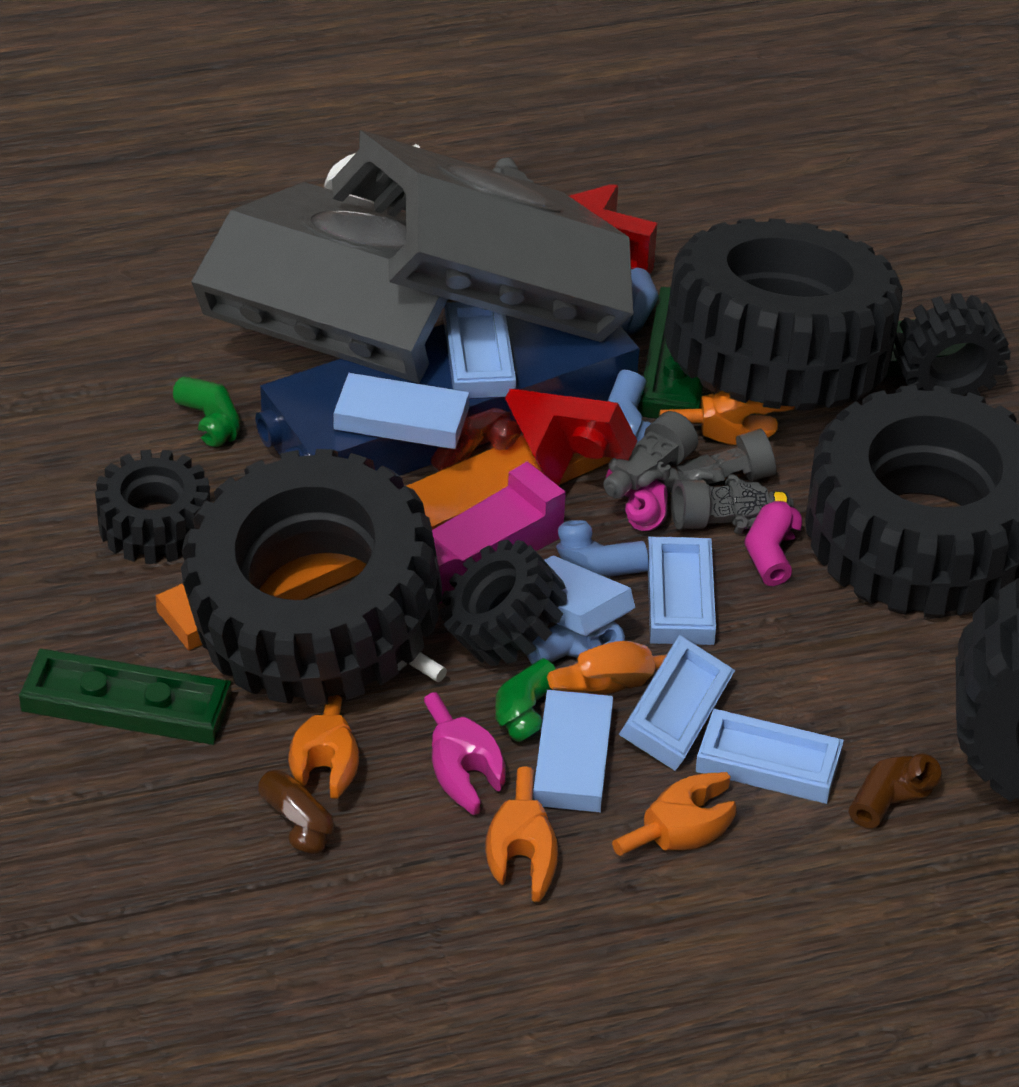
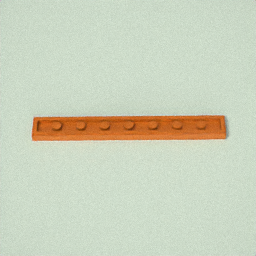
(443, 498)

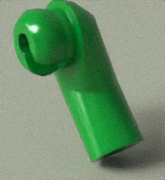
(213, 399)
(518, 696)

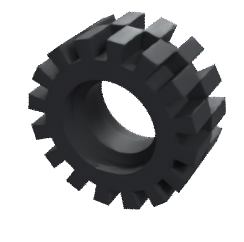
(946, 326)
(149, 482)
(503, 602)

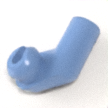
(644, 300)
(627, 393)
(604, 560)
(570, 643)

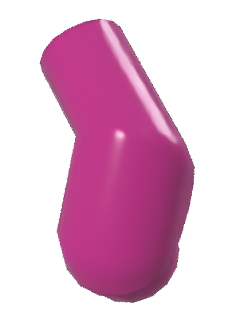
(765, 537)

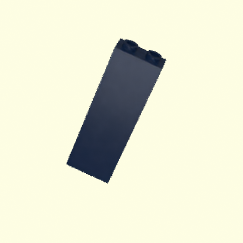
(545, 360)

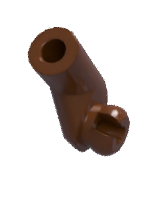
(894, 782)
(299, 806)

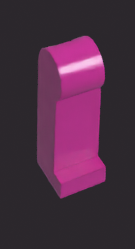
(523, 511)

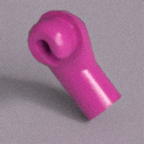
(646, 506)

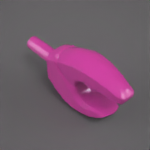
(462, 747)

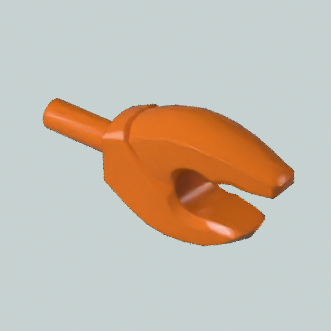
(727, 418)
(607, 669)
(328, 743)
(677, 819)
(524, 830)

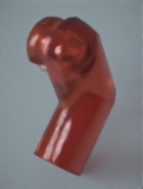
(480, 428)

